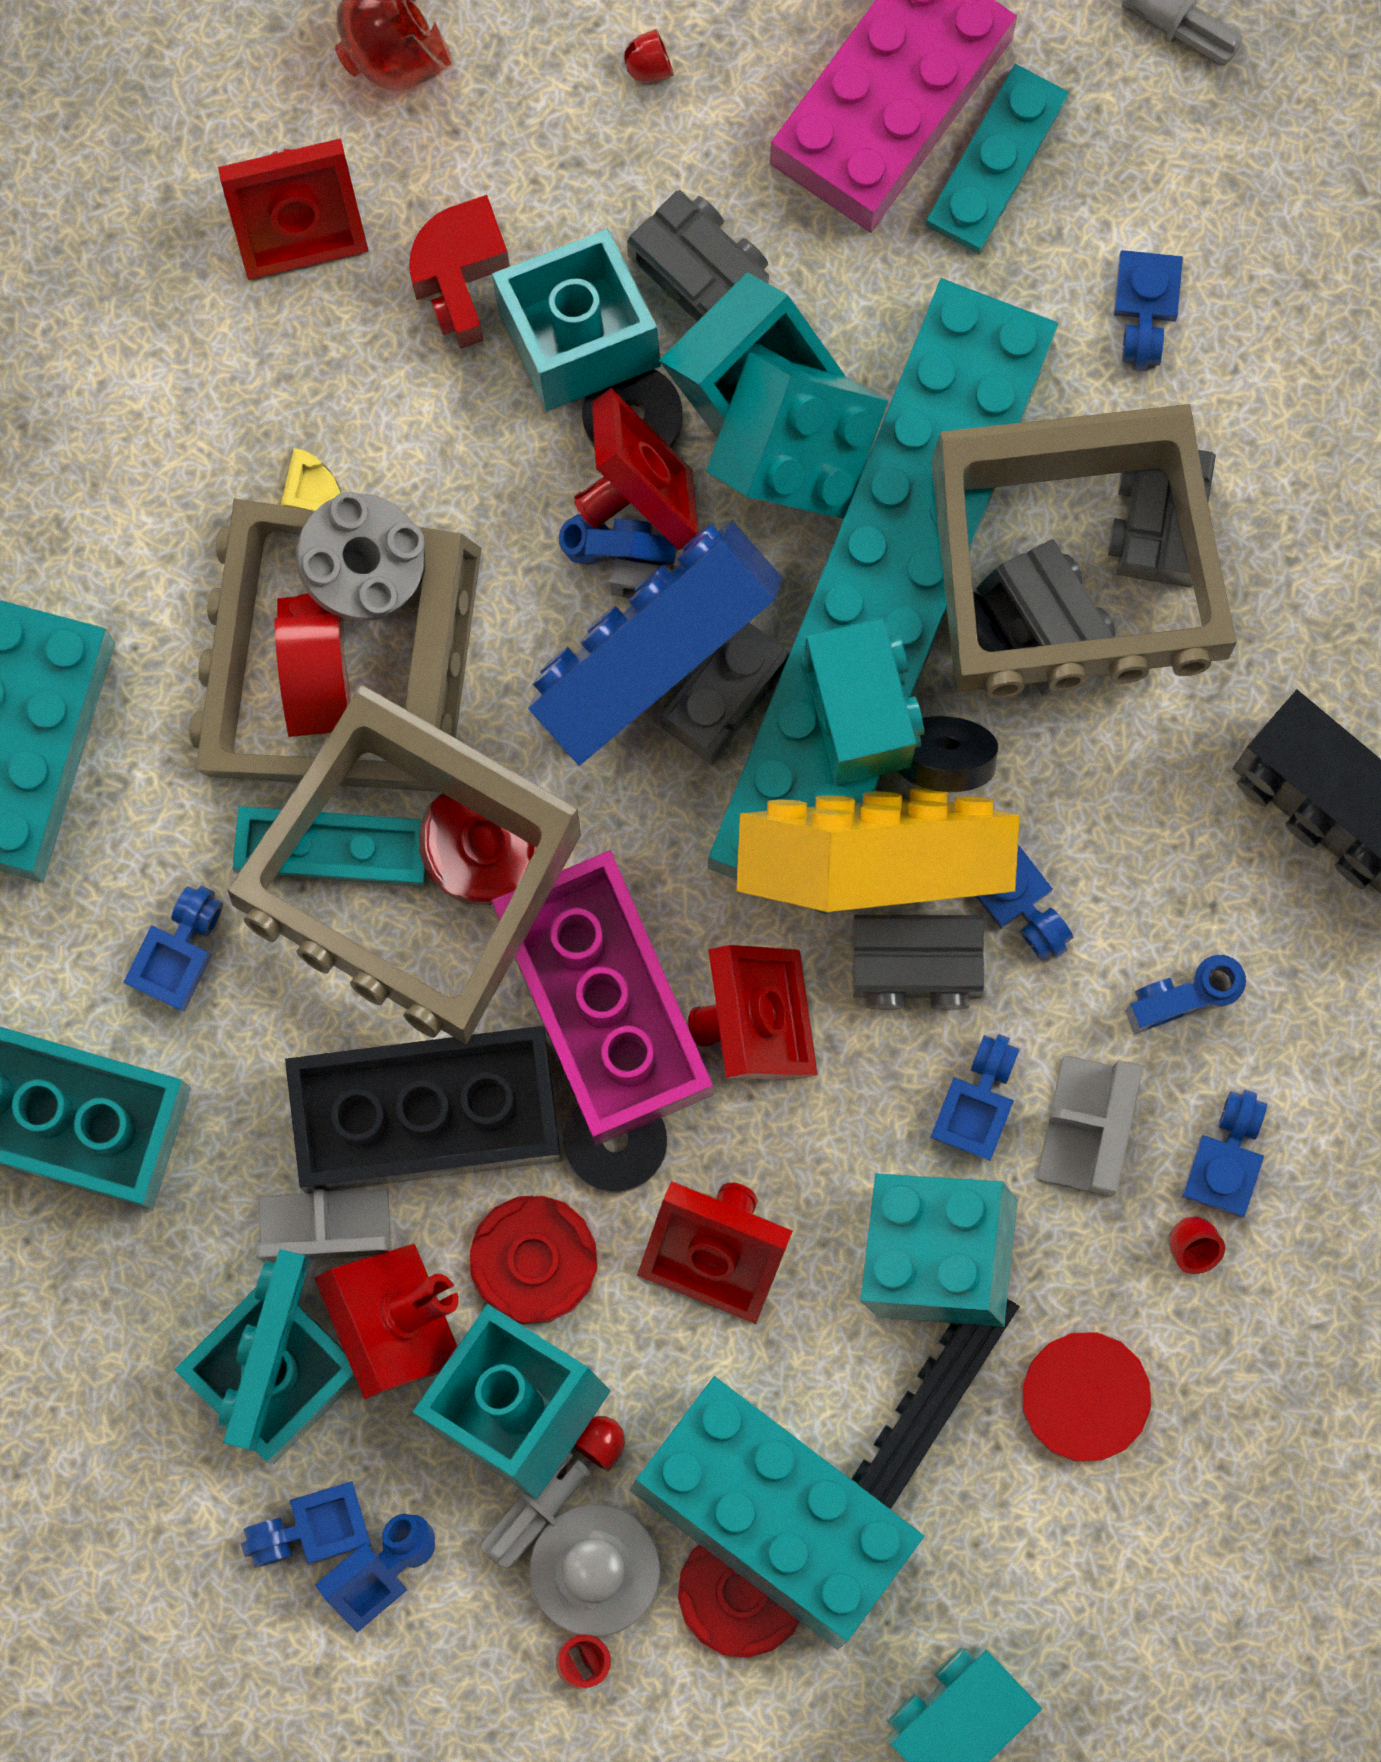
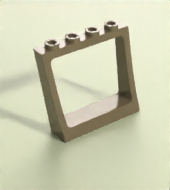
(1067, 450)
(436, 660)
(460, 773)

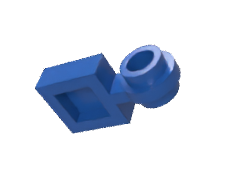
(1146, 290)
(627, 541)
(1044, 930)
(170, 965)
(1163, 1002)
(973, 1114)
(1222, 1171)
(326, 1524)
(369, 1582)

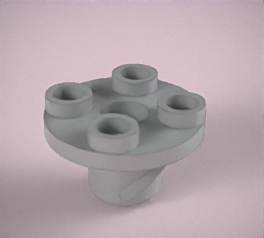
(360, 556)
(595, 1570)

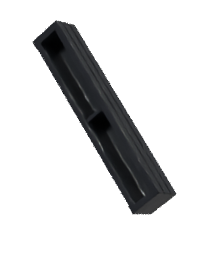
(929, 1408)

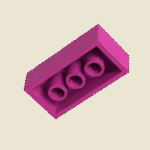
(889, 100)
(608, 1003)

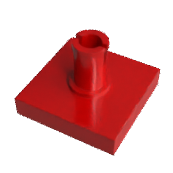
(293, 209)
(637, 471)
(757, 1013)
(715, 1249)
(390, 1318)

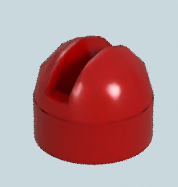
(647, 58)
(1196, 1245)
(602, 1442)
(593, 1654)

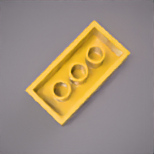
(877, 850)

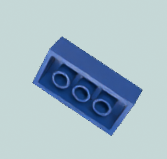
(656, 642)

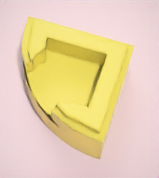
(308, 482)

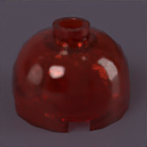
(389, 43)

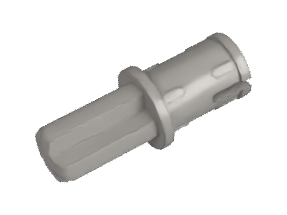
(1190, 25)
(530, 1516)

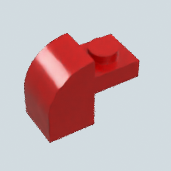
(447, 254)
(310, 666)

